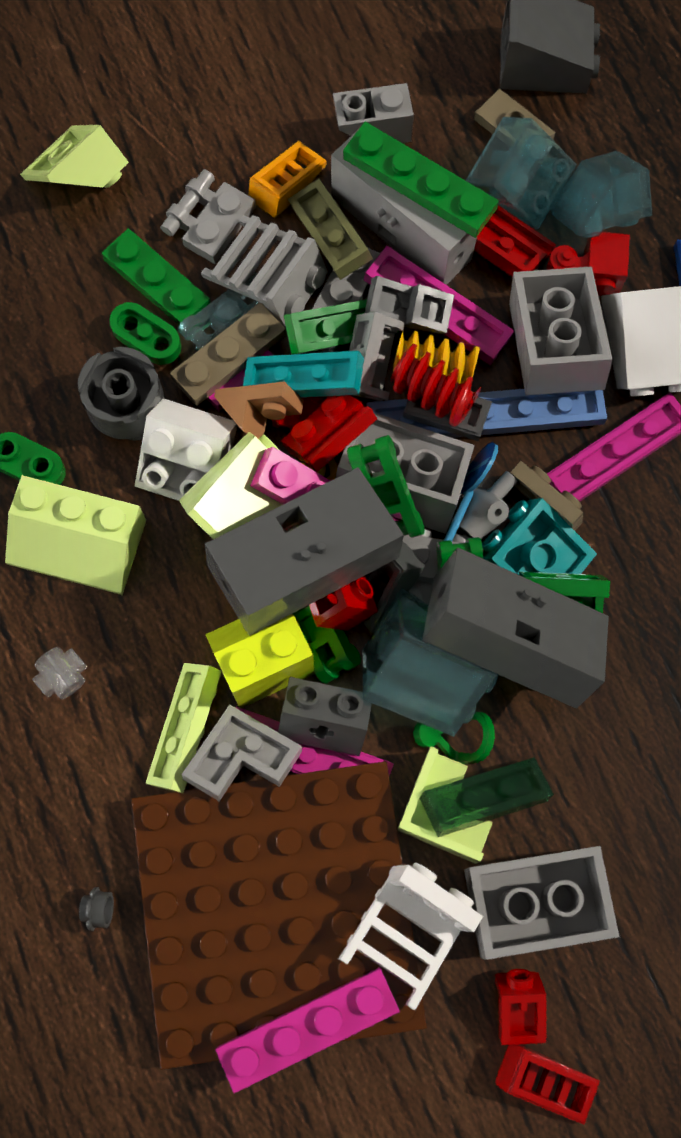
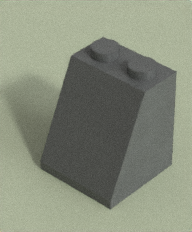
(549, 46)

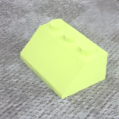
(73, 534)

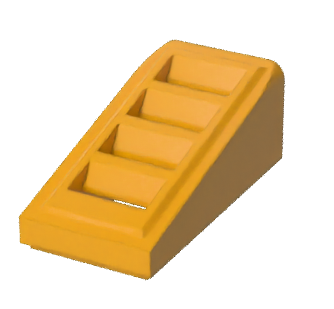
(271, 195)

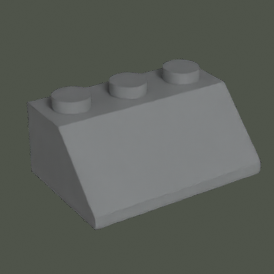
(429, 462)

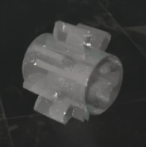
(59, 673)

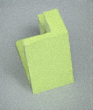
(436, 772)

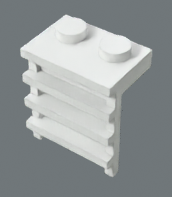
(427, 905)

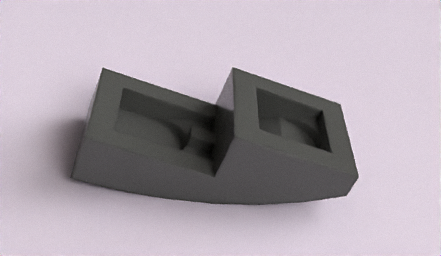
(416, 306)

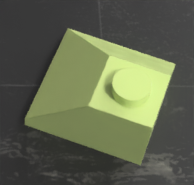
(80, 158)

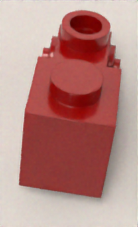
(607, 256)

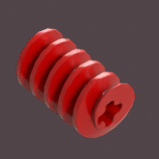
(434, 386)

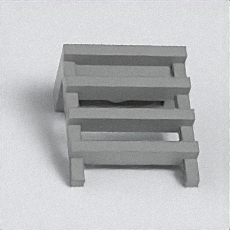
(286, 277)

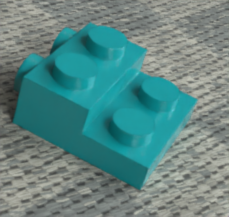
(537, 542)

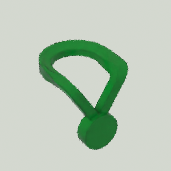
(427, 737)

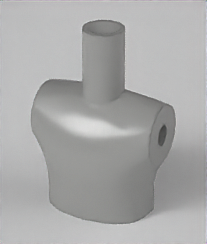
(487, 508)

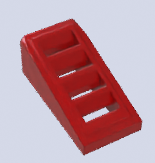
(519, 1074)

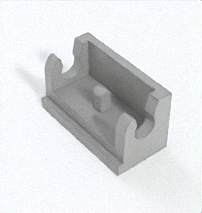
(374, 339)

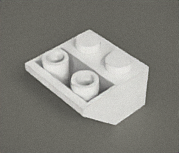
(180, 447)

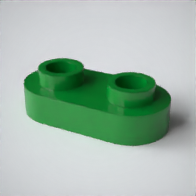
(148, 333)
(27, 457)

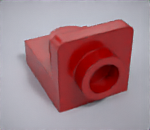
(521, 1007)

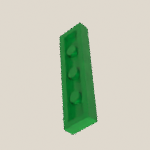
(420, 179)

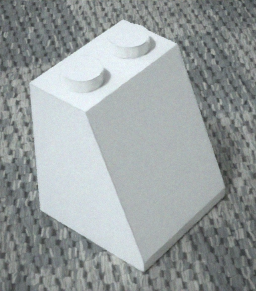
(645, 338)

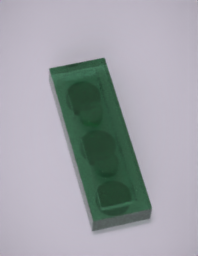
(486, 796)

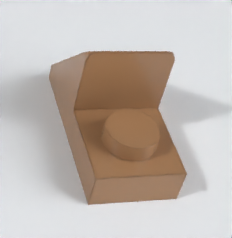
(253, 404)

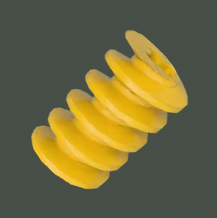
(454, 359)

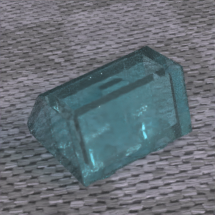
(522, 169)
(604, 194)

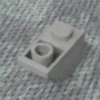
(382, 107)

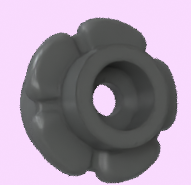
(96, 909)

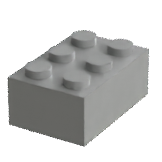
(559, 331)
(541, 903)

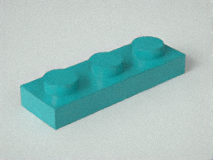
(309, 373)

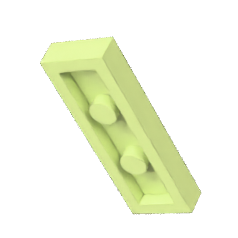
(183, 726)

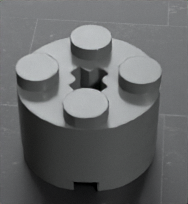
(119, 392)

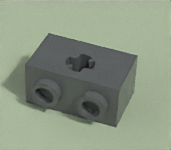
(325, 716)

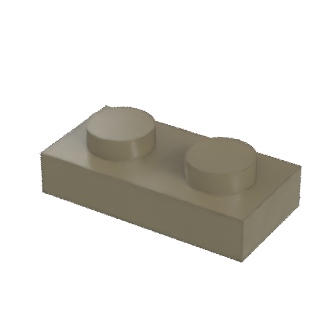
(535, 484)

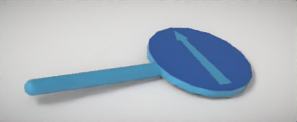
(475, 474)

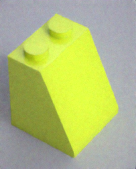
(263, 661)

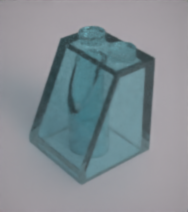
(418, 677)

